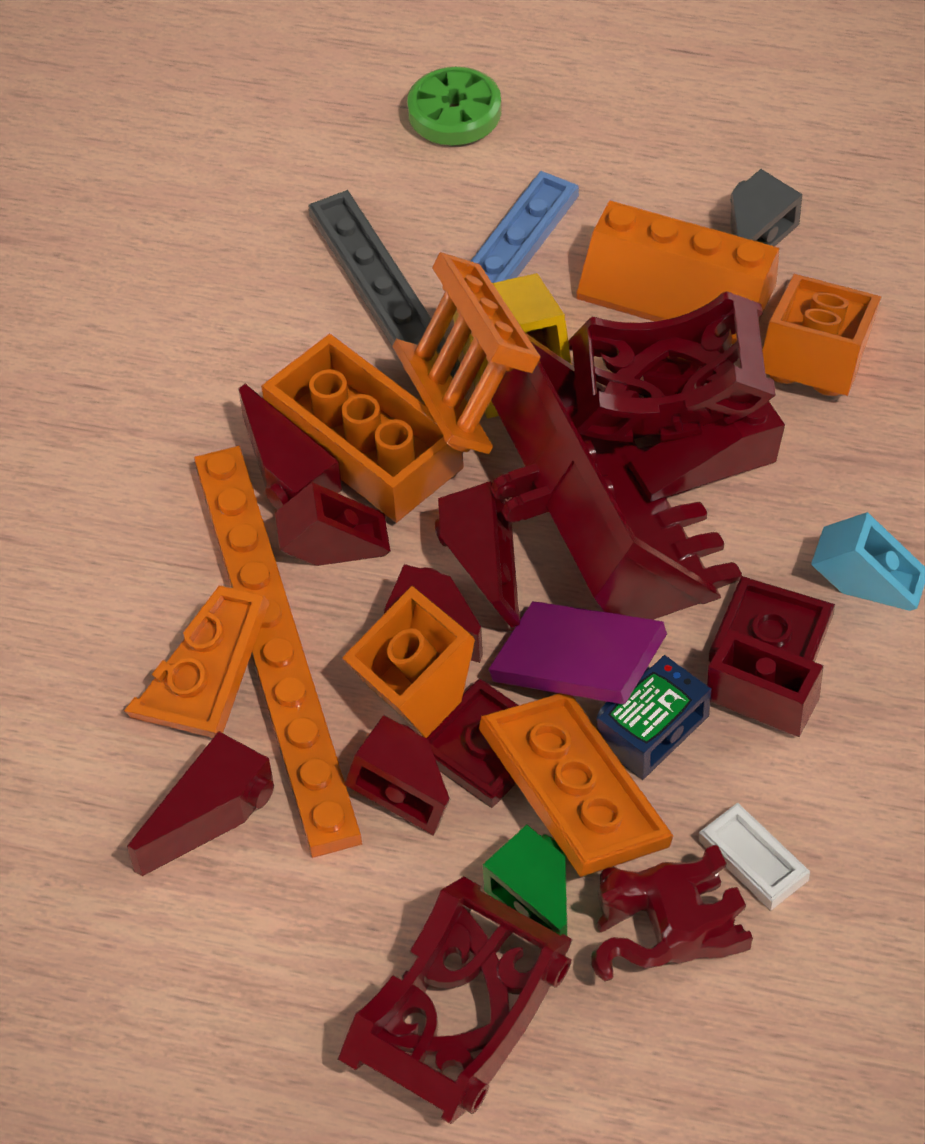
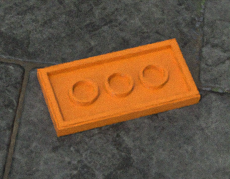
(575, 783)

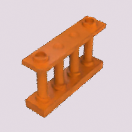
(495, 337)

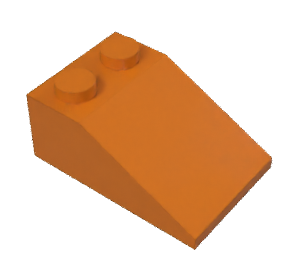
(819, 335)

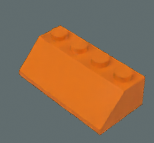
(670, 266)

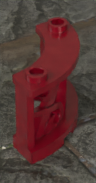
(636, 347)
(382, 1036)

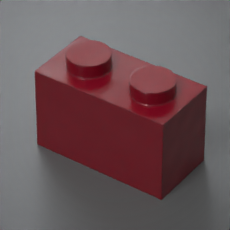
(764, 682)

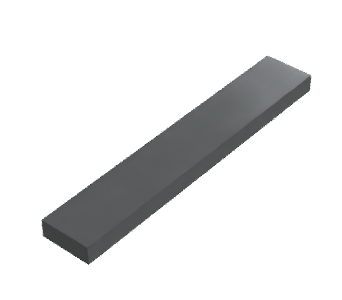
(372, 269)

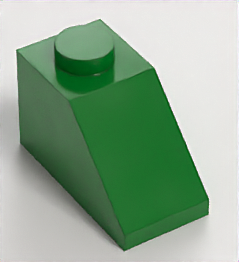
(530, 878)

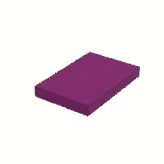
(578, 652)

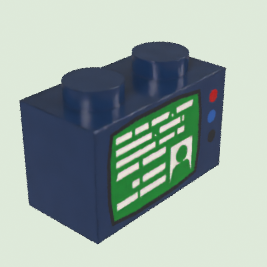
(656, 716)

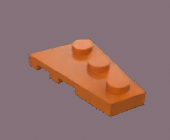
(205, 671)

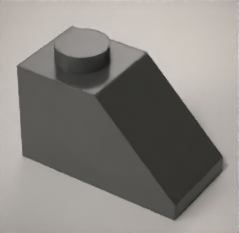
(764, 209)

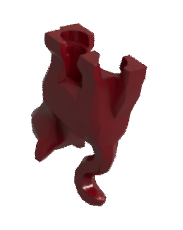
(680, 919)

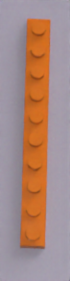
(279, 657)

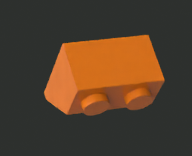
(415, 660)

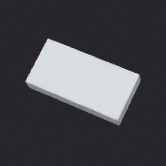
(755, 856)

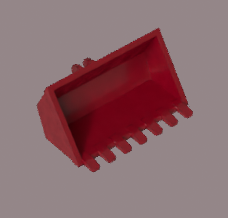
(625, 548)

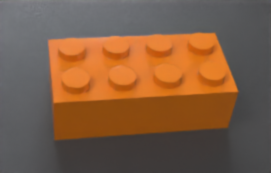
(368, 423)

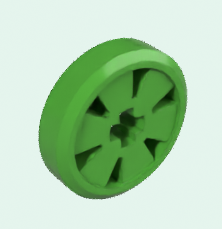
(470, 121)

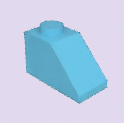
(869, 563)

